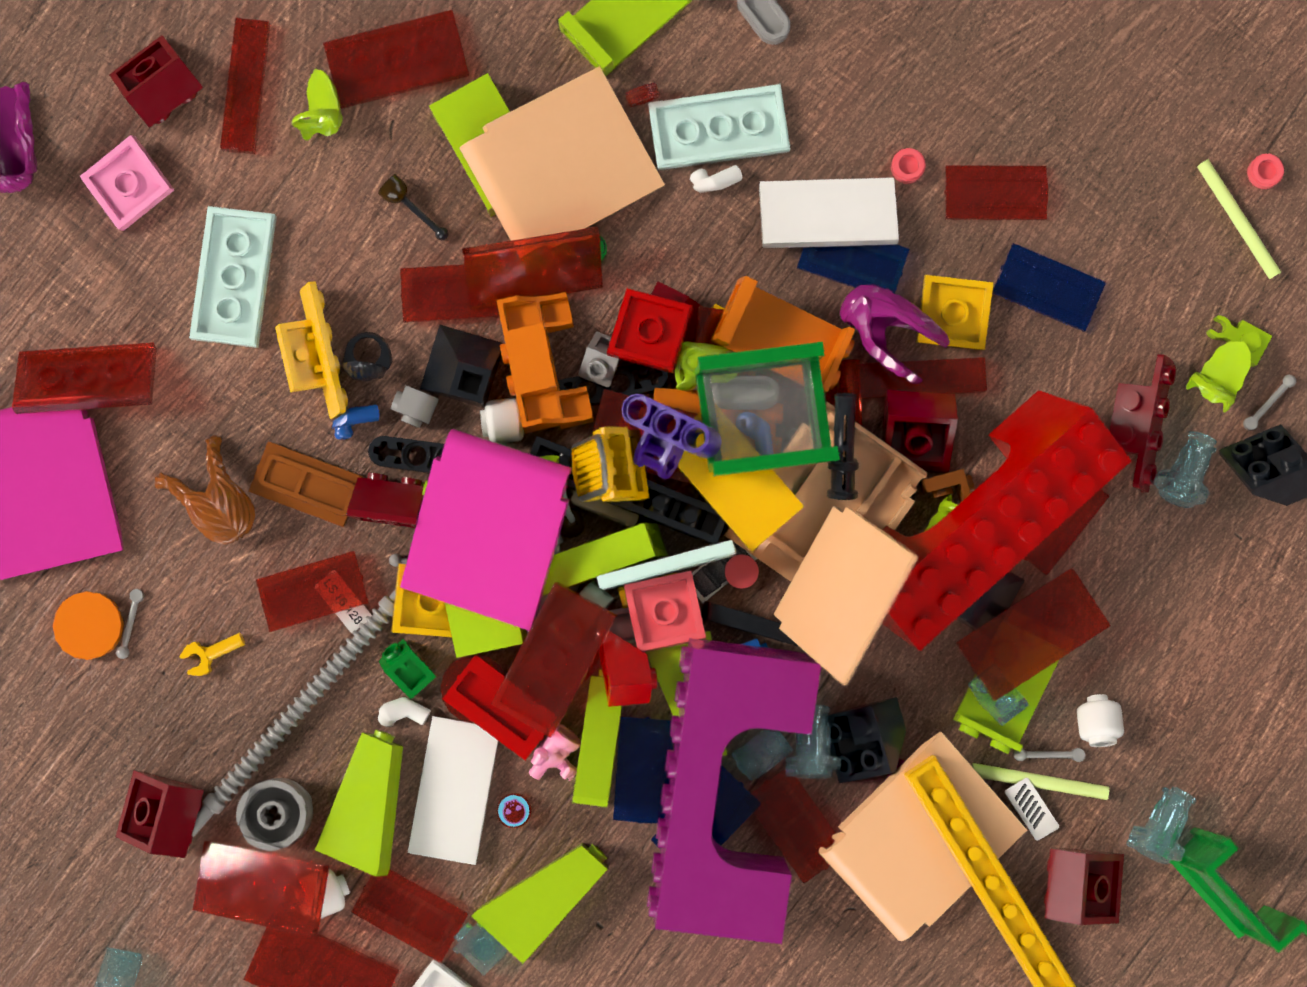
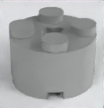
(258, 823)

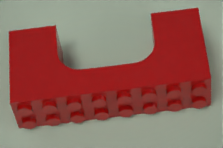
(1052, 467)

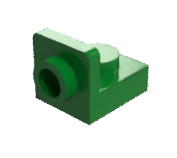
(406, 668)

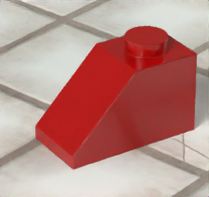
(625, 672)

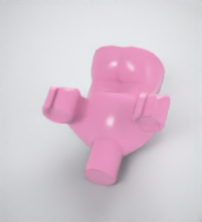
(553, 754)

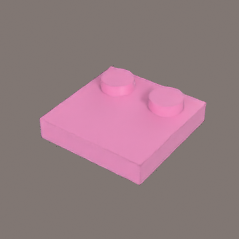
(127, 183)

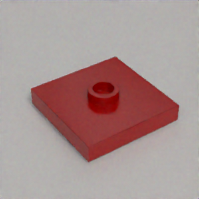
(650, 330)

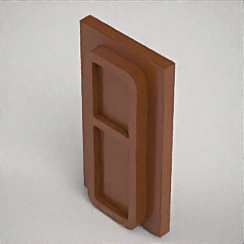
(304, 483)

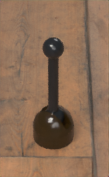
(395, 191)

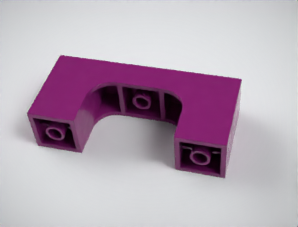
(697, 880)

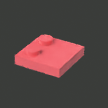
(664, 611)

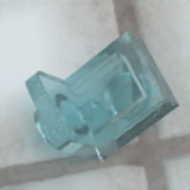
(1002, 709)
(761, 753)
(478, 947)
(119, 968)

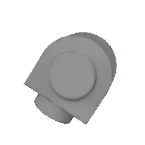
(414, 406)

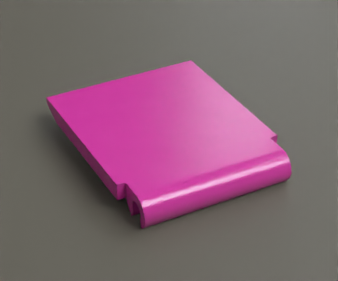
(53, 492)
(487, 529)

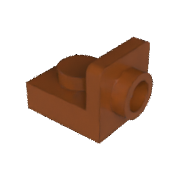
(942, 484)

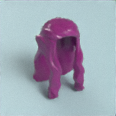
(16, 139)
(873, 310)

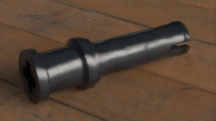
(844, 405)

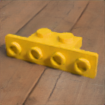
(309, 353)

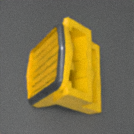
(606, 468)

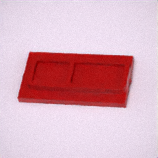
(473, 697)

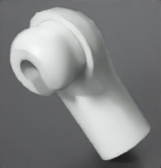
(718, 181)
(401, 708)

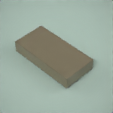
(607, 511)

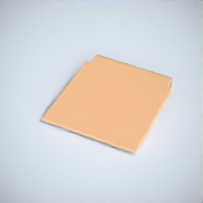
(562, 160)
(883, 487)
(843, 591)
(897, 855)

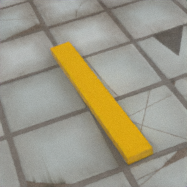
(986, 875)

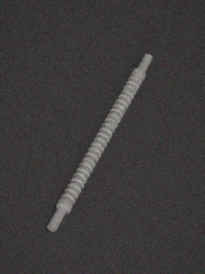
(215, 801)

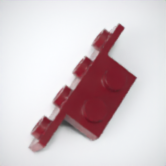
(1139, 420)

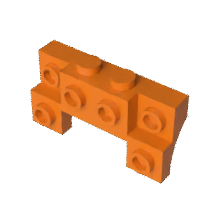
(532, 365)

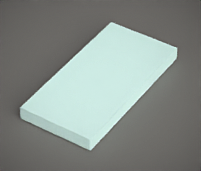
(719, 127)
(233, 277)
(667, 565)

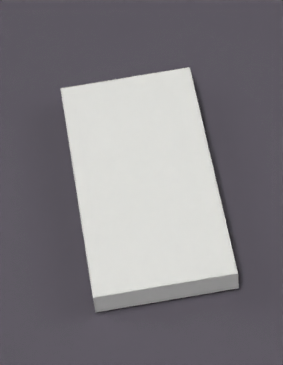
(828, 213)
(453, 791)

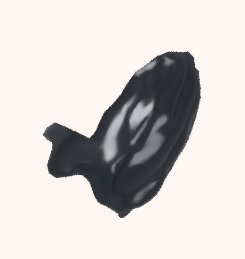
(365, 370)

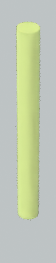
(1238, 219)
(1042, 781)

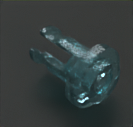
(1184, 481)
(813, 751)
(1164, 827)

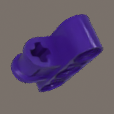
(661, 444)

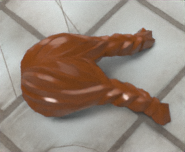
(221, 511)

